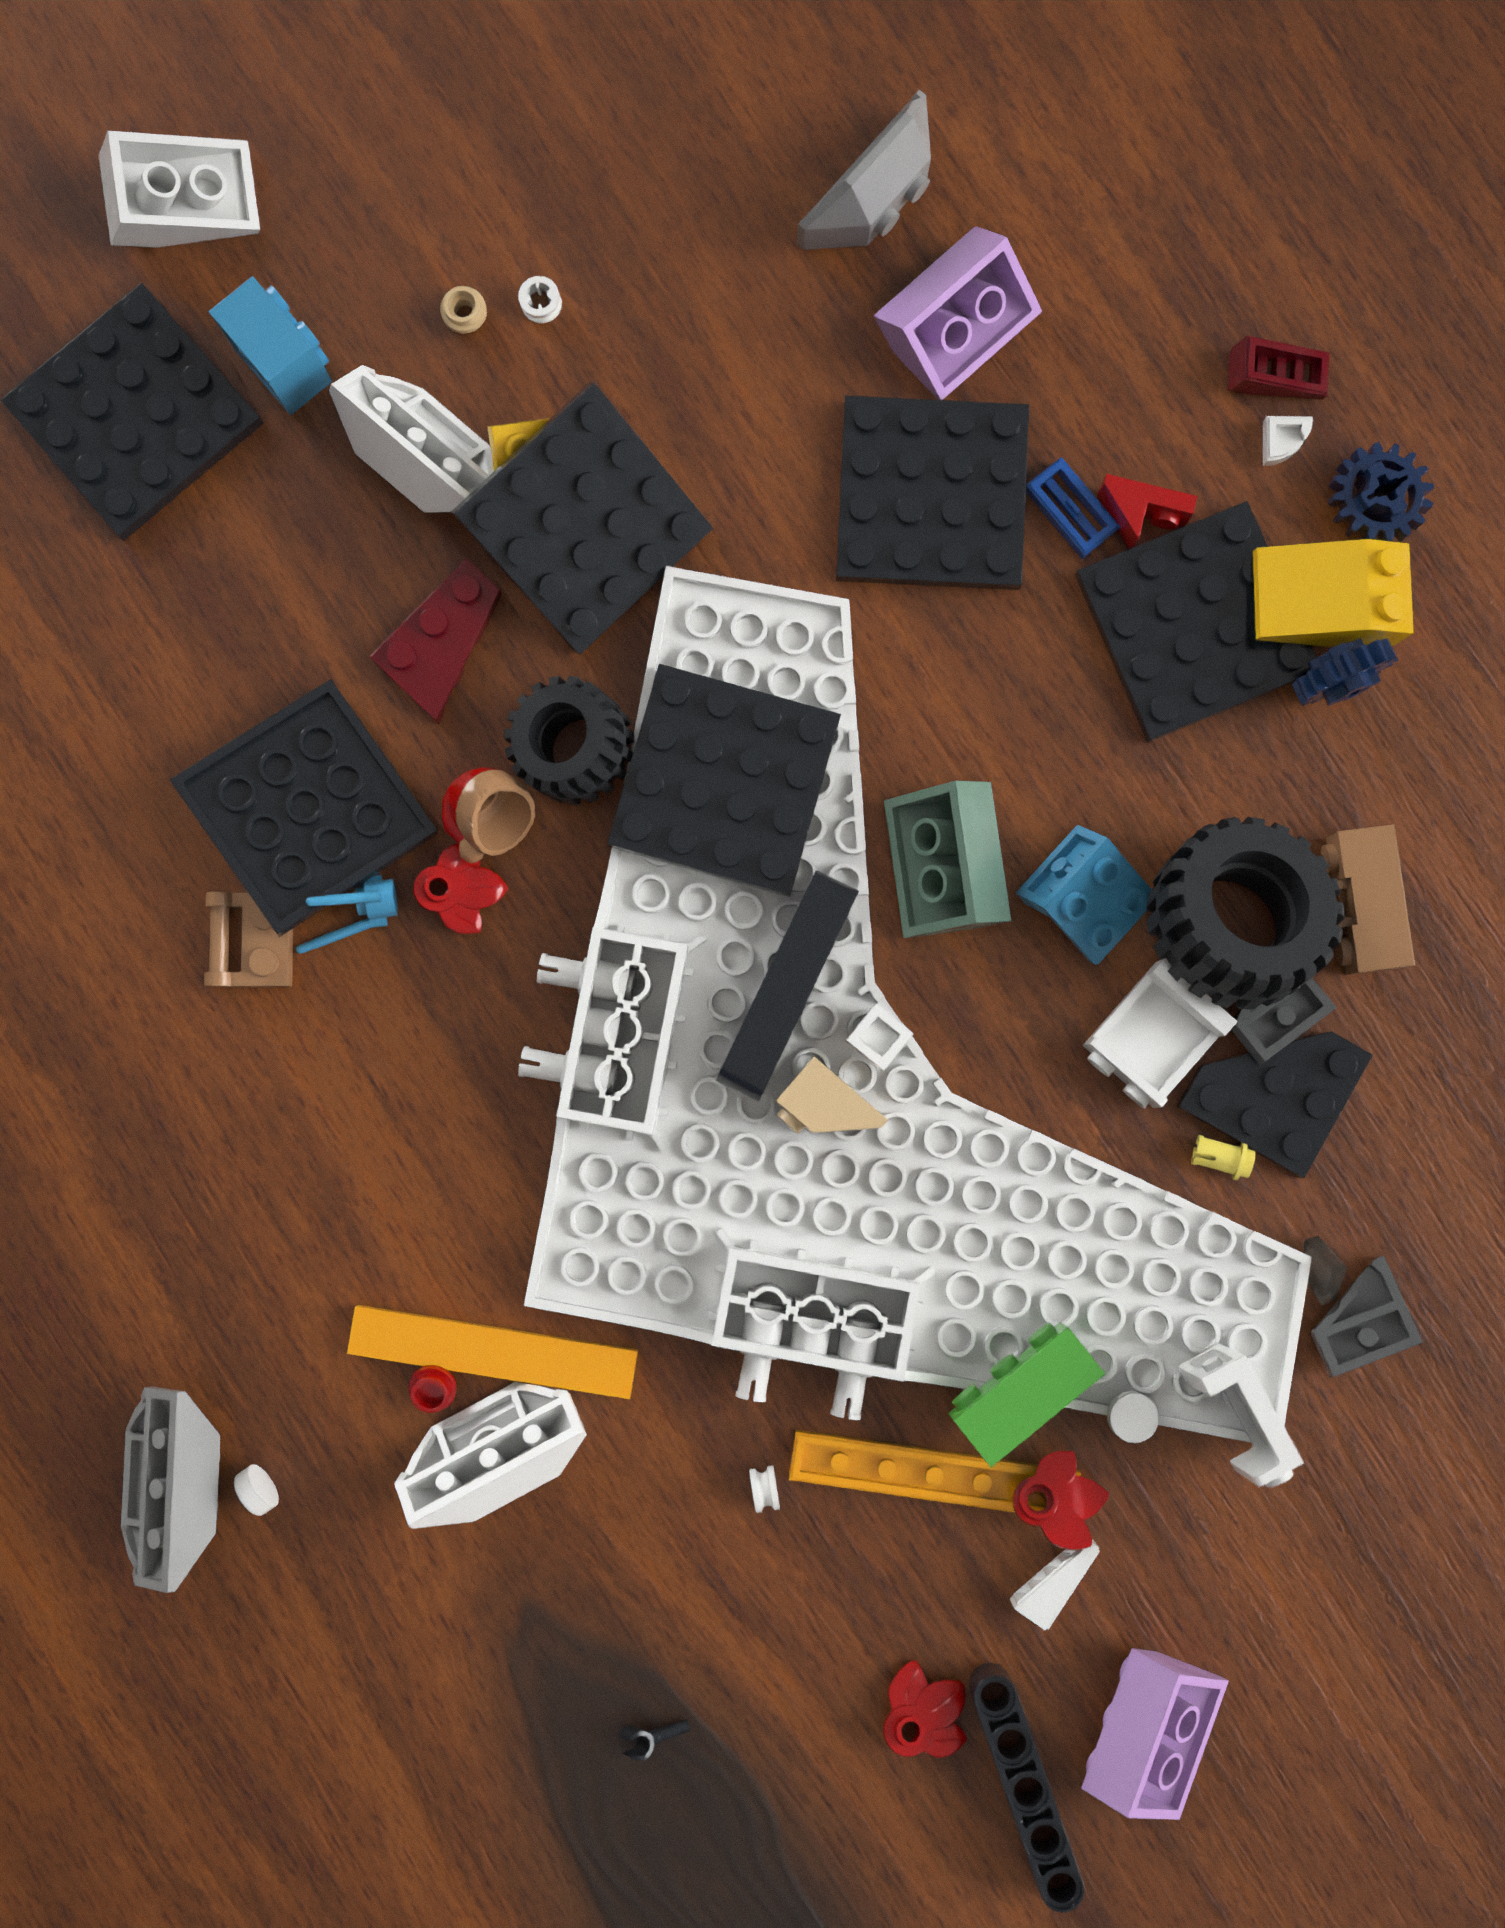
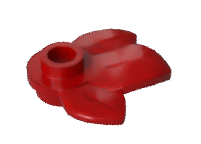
(467, 891)
(1067, 1501)
(931, 1710)

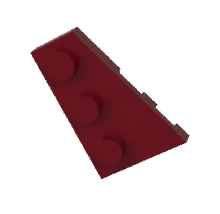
(436, 640)

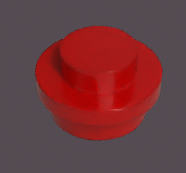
(432, 1388)

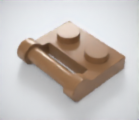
(264, 955)

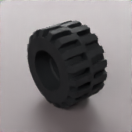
(543, 718)

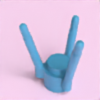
(374, 898)

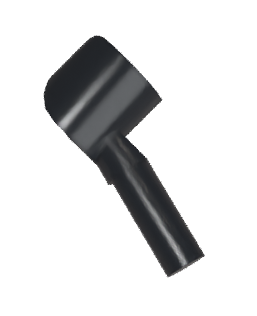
(648, 1739)

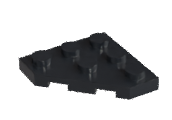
(1284, 1103)

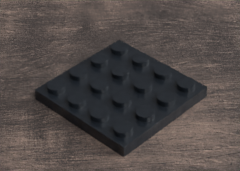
(132, 411)
(932, 492)
(583, 518)
(1184, 623)
(724, 780)
(304, 806)

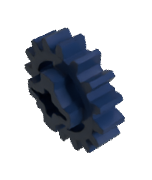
(1377, 474)
(1344, 671)

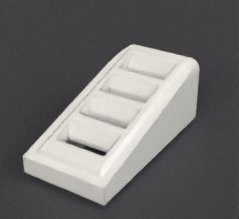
(1052, 1586)

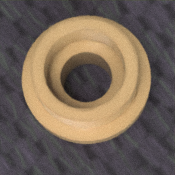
(460, 297)

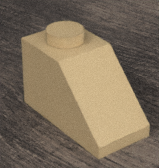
(824, 1103)

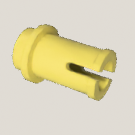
(1223, 1157)

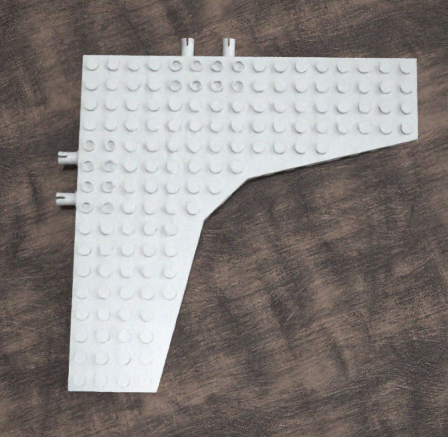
(853, 1248)

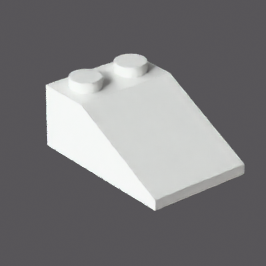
(176, 189)

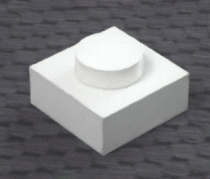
(879, 1037)

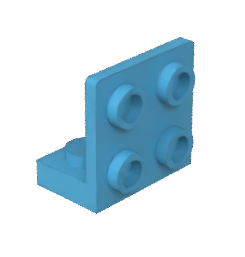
(1088, 892)

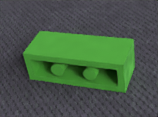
(1025, 1392)

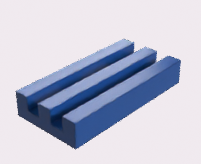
(1057, 518)

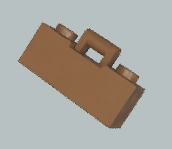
(1373, 898)

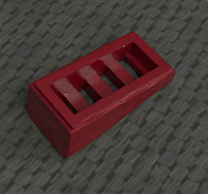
(1250, 376)

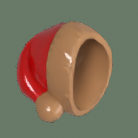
(487, 812)

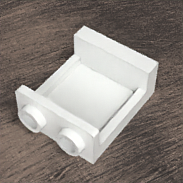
(1156, 1035)
(1272, 1450)

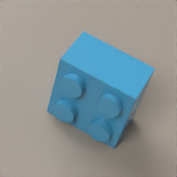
(273, 343)

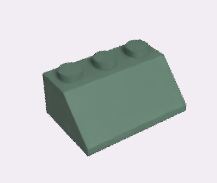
(947, 859)

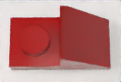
(1133, 501)

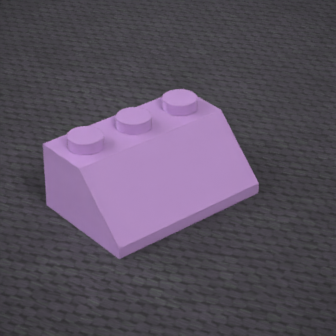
(959, 311)
(1153, 1736)

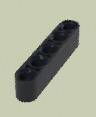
(787, 985)
(1039, 1805)

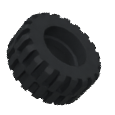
(1282, 875)

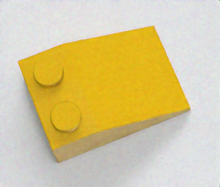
(1333, 592)

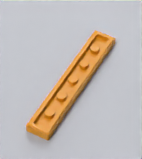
(493, 1351)
(908, 1471)

